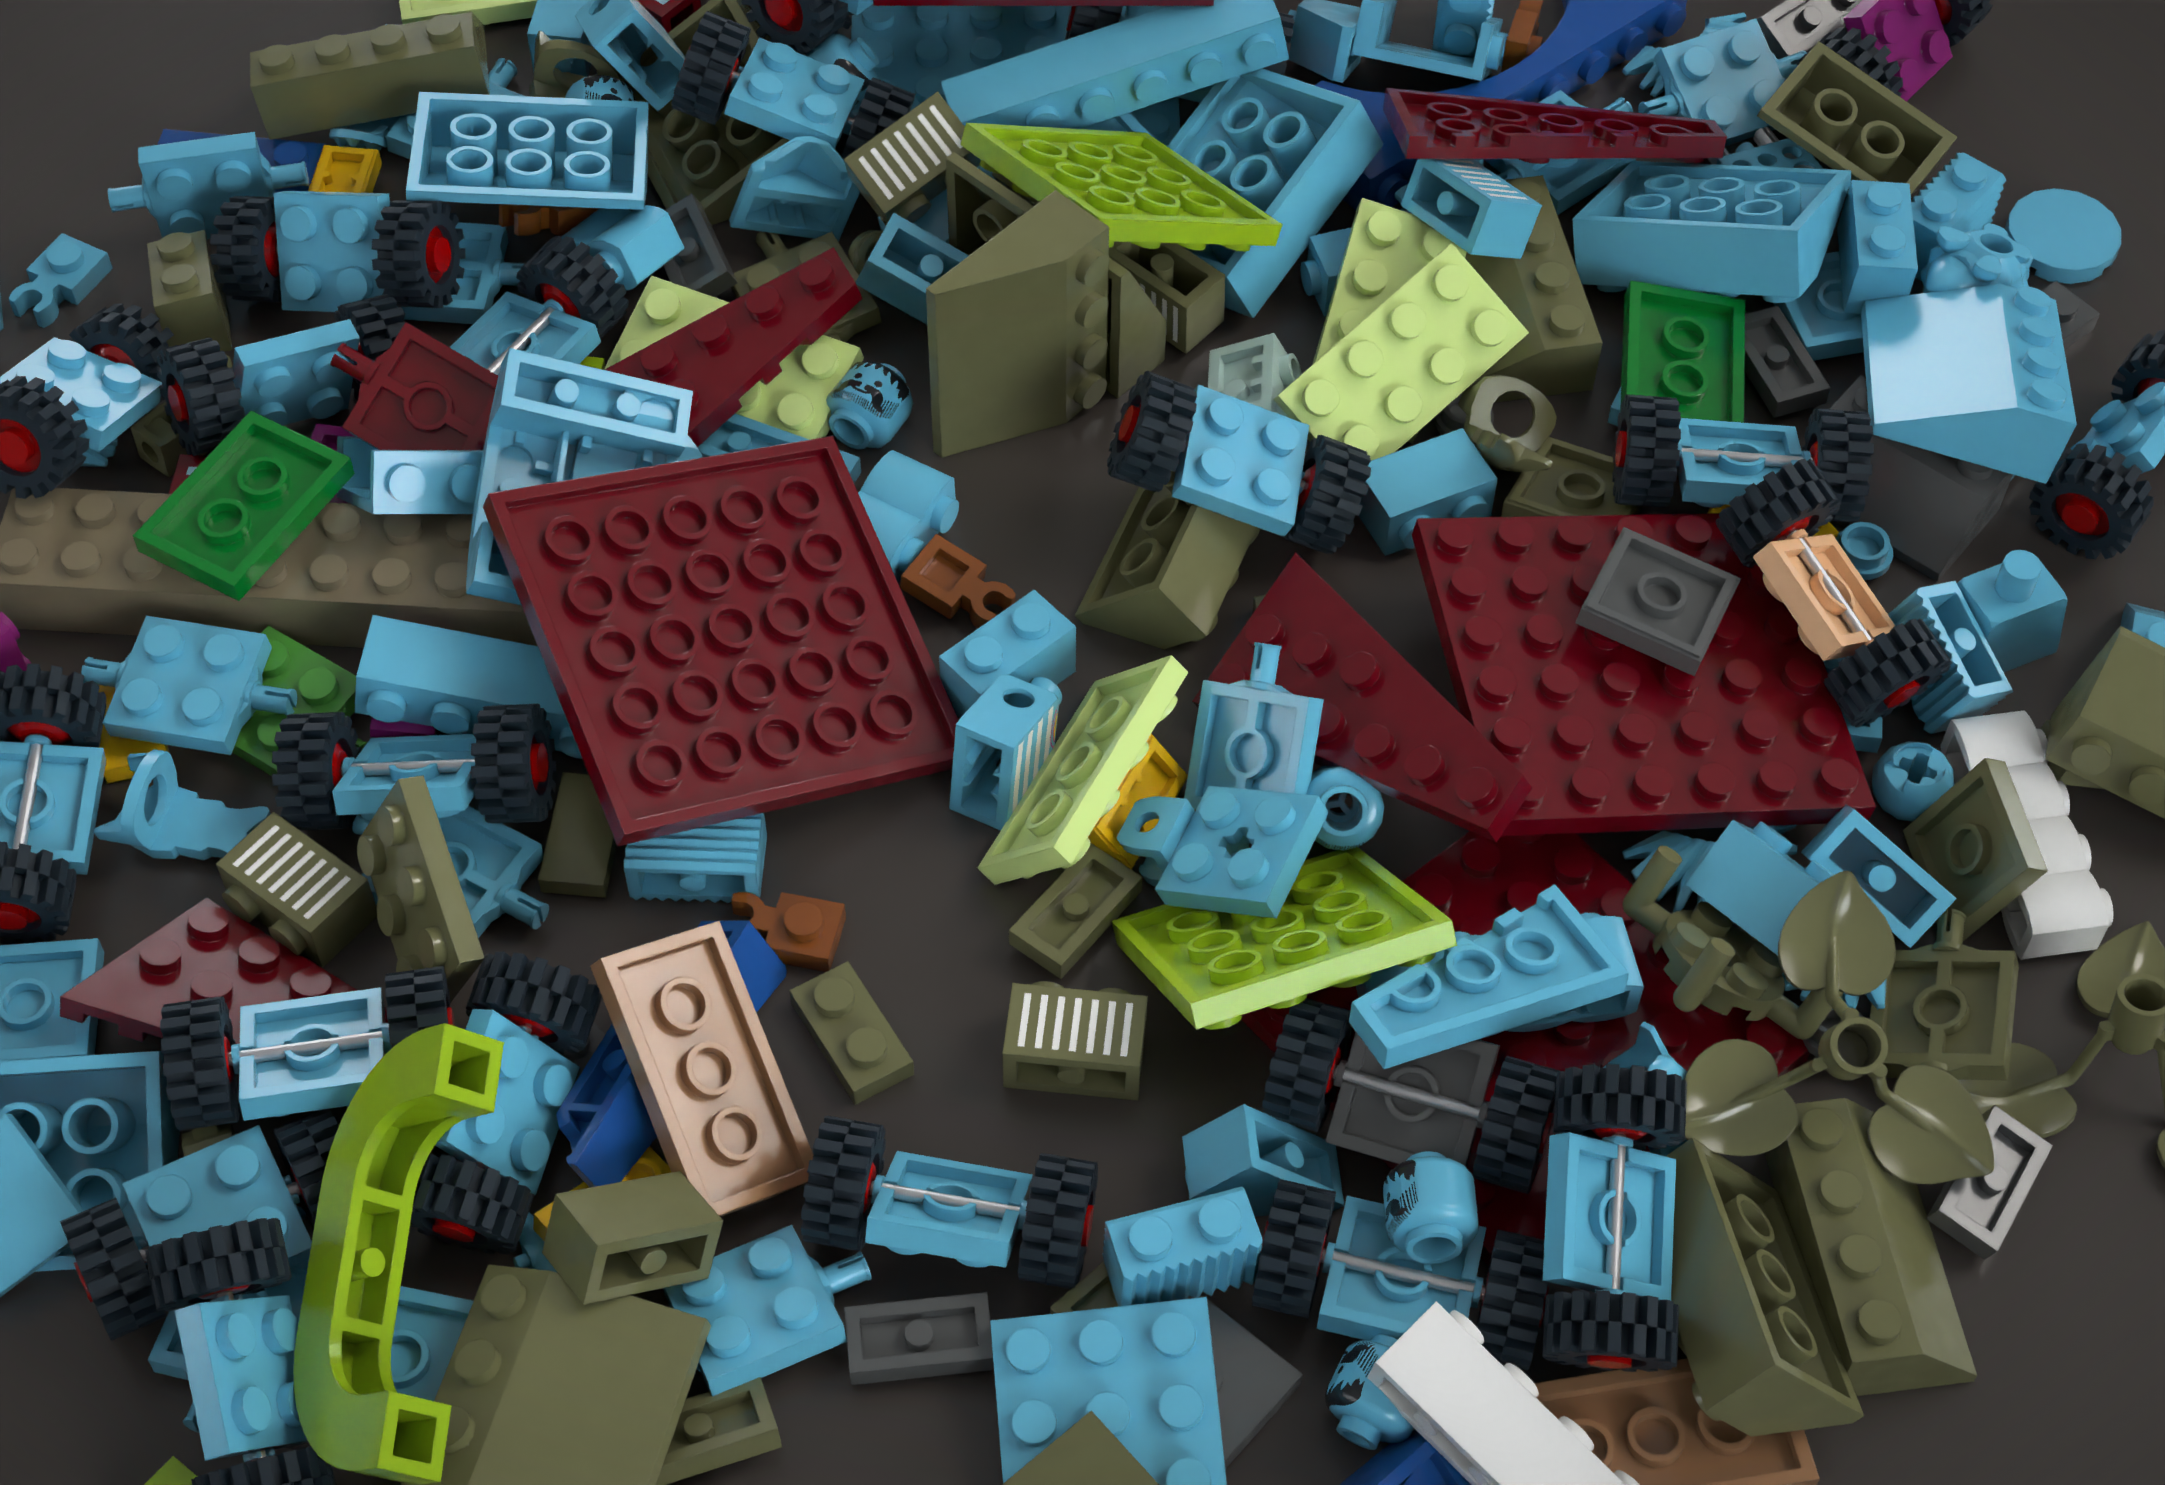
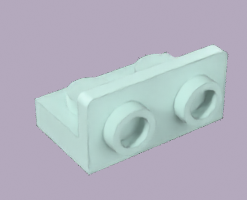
(1253, 371)

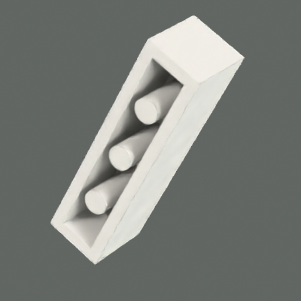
(1483, 1412)

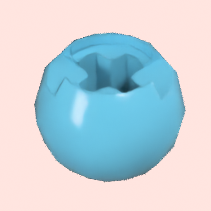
(1916, 763)

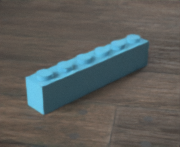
(1122, 66)

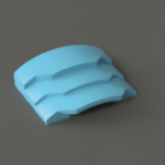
(567, 424)

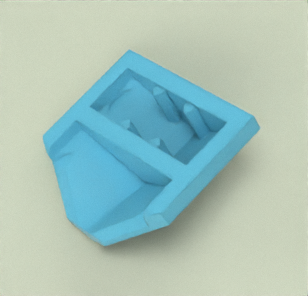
(796, 191)

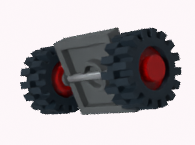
(1413, 1105)

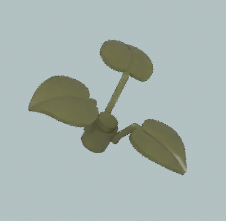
(2115, 982)
(1739, 1104)

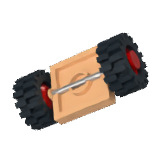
(1828, 595)

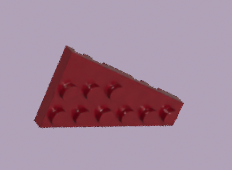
(1491, 128)
(1376, 707)

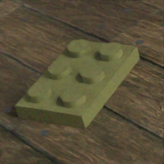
(418, 886)

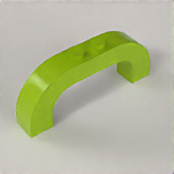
(360, 1251)

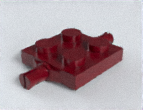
(418, 395)

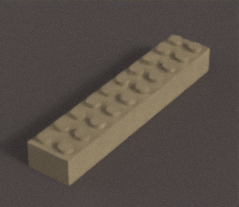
(78, 569)

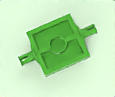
(319, 689)

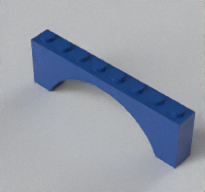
(1579, 52)

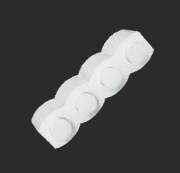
(2065, 905)

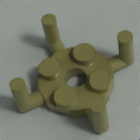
(1715, 960)

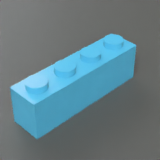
(449, 676)

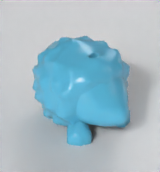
(1975, 260)

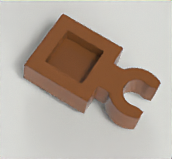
(1522, 36)
(532, 219)
(952, 580)
(798, 929)

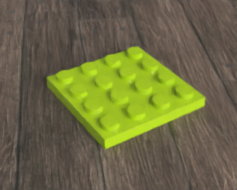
(1125, 182)
(1333, 930)

